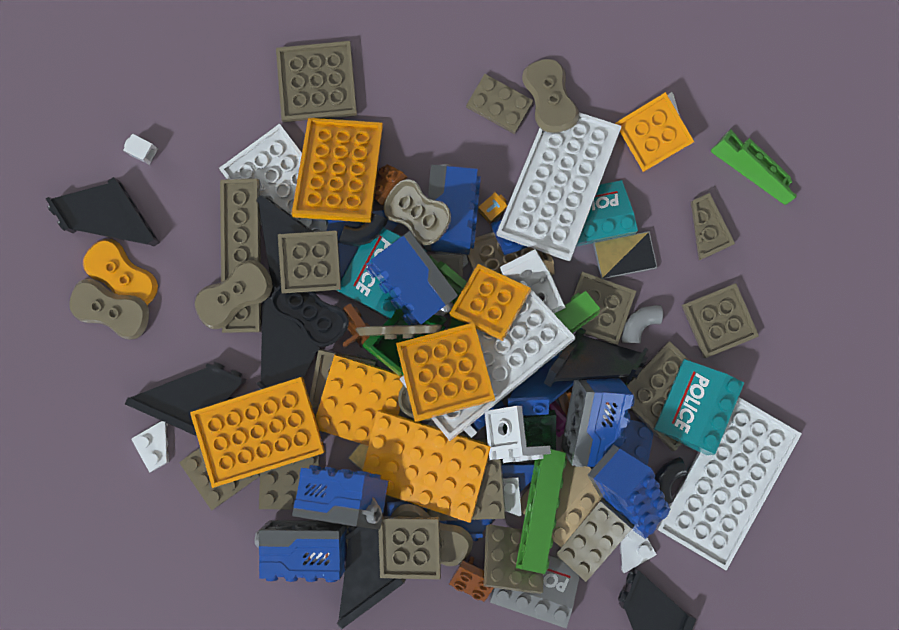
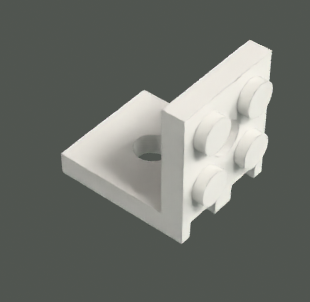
(536, 277)
(512, 445)

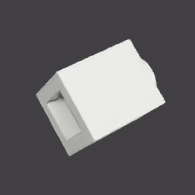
(140, 149)

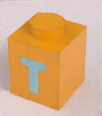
(493, 207)

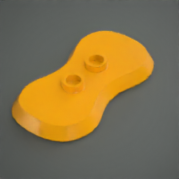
(110, 265)

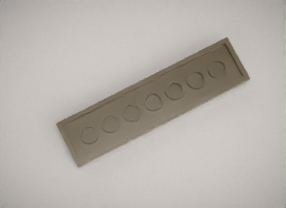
(240, 241)

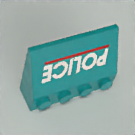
(609, 215)
(360, 285)
(699, 407)

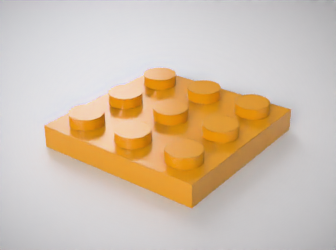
(654, 132)
(490, 302)

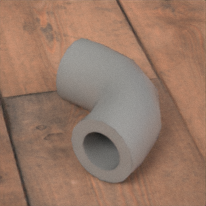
(639, 321)

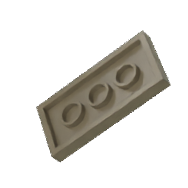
(594, 540)

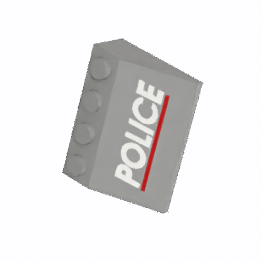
(550, 606)

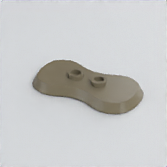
(554, 108)
(424, 217)
(244, 287)
(96, 304)
(391, 332)
(454, 540)

